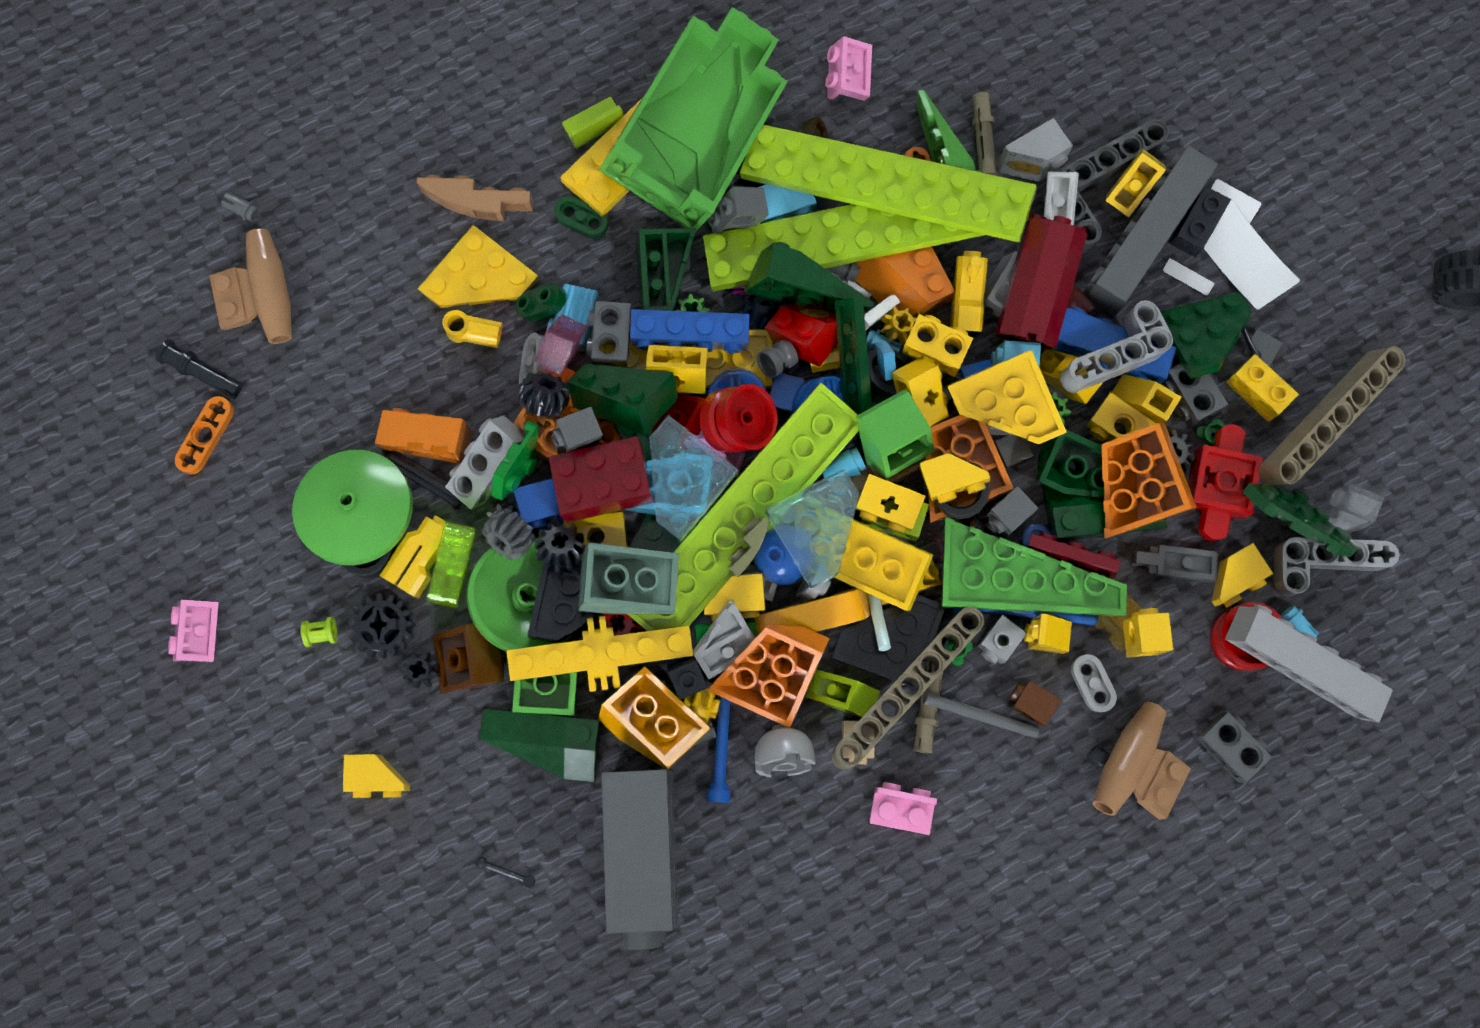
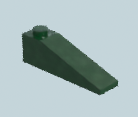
(794, 275)
(1071, 465)
(1080, 516)
(550, 742)

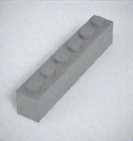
(1309, 663)

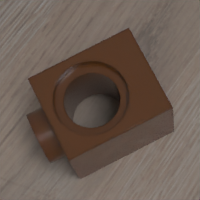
(1034, 702)

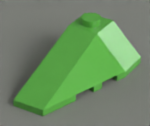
(941, 140)

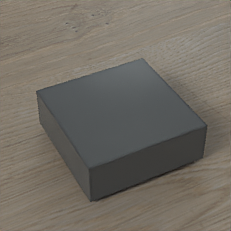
(1265, 344)
(1013, 450)

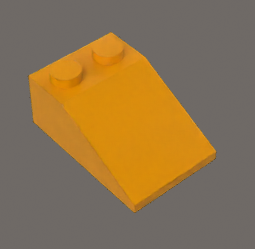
(652, 719)

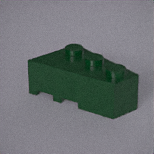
(661, 265)
(623, 395)

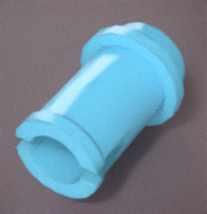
(875, 336)
(1301, 624)

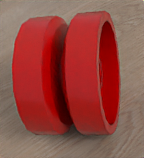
(738, 418)
(1227, 652)

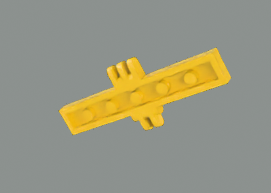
(599, 653)

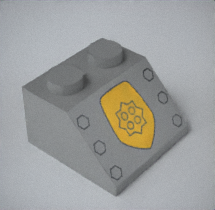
(1036, 153)

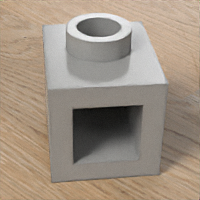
(1001, 640)

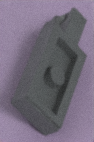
(1178, 562)

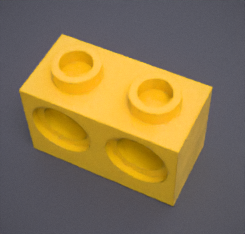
(935, 350)
(1262, 388)

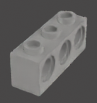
(474, 466)

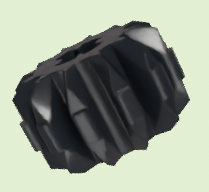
(544, 394)
(548, 545)

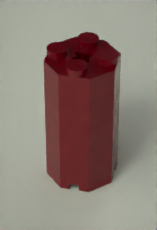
(1041, 281)

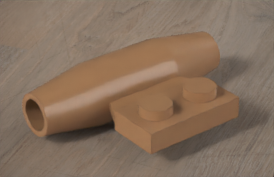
(255, 290)
(1141, 768)

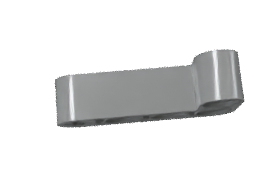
(1114, 355)
(1307, 559)

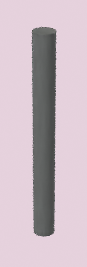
(981, 715)

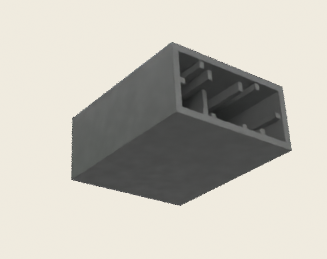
(639, 856)

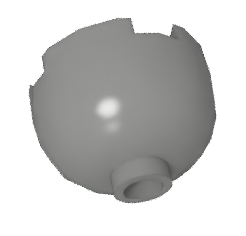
(784, 751)

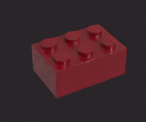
(601, 479)

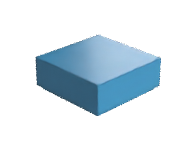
(885, 359)

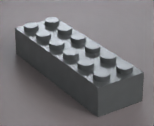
(1149, 230)

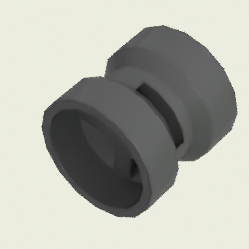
(776, 359)

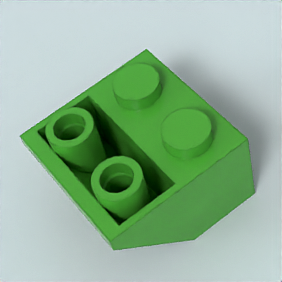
(894, 434)

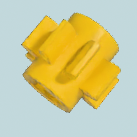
(901, 318)
(703, 704)

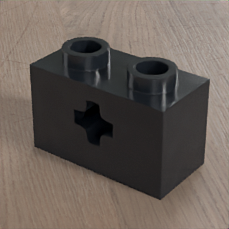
(1200, 221)

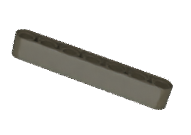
(1332, 416)
(918, 677)

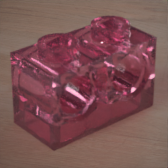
(560, 344)

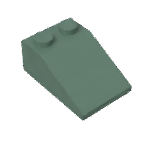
(627, 580)

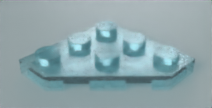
(685, 477)
(817, 525)

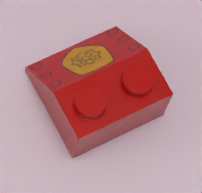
(807, 329)

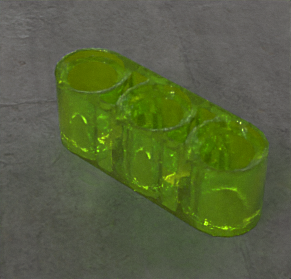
(451, 564)

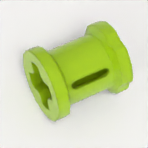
(319, 632)

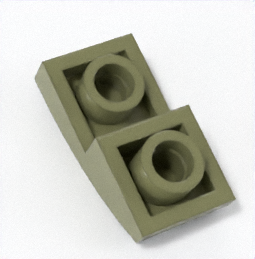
(754, 535)

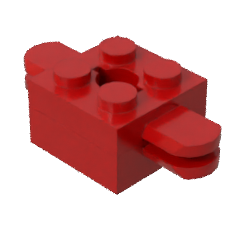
(1219, 479)

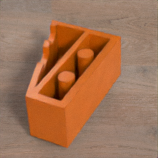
(423, 435)

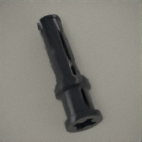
(188, 364)

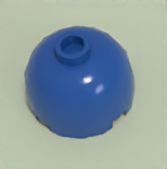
(775, 561)

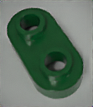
(581, 218)
(541, 302)

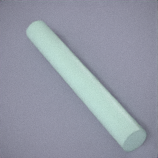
(879, 623)

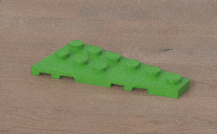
(1006, 576)

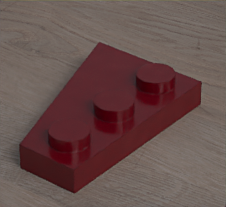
(1076, 552)

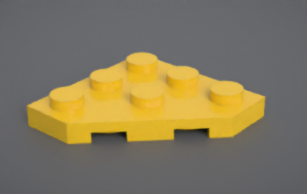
(477, 274)
(1010, 399)

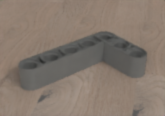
(1118, 161)

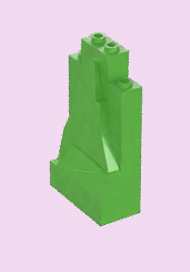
(698, 118)

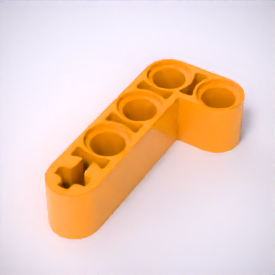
(820, 613)

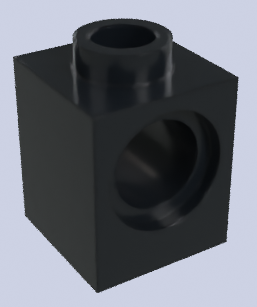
(686, 676)

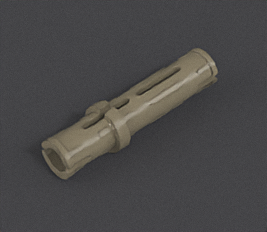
(984, 134)
(927, 716)

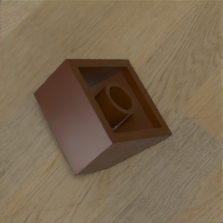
(466, 660)

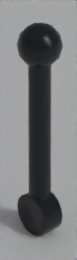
(1250, 344)
(529, 881)

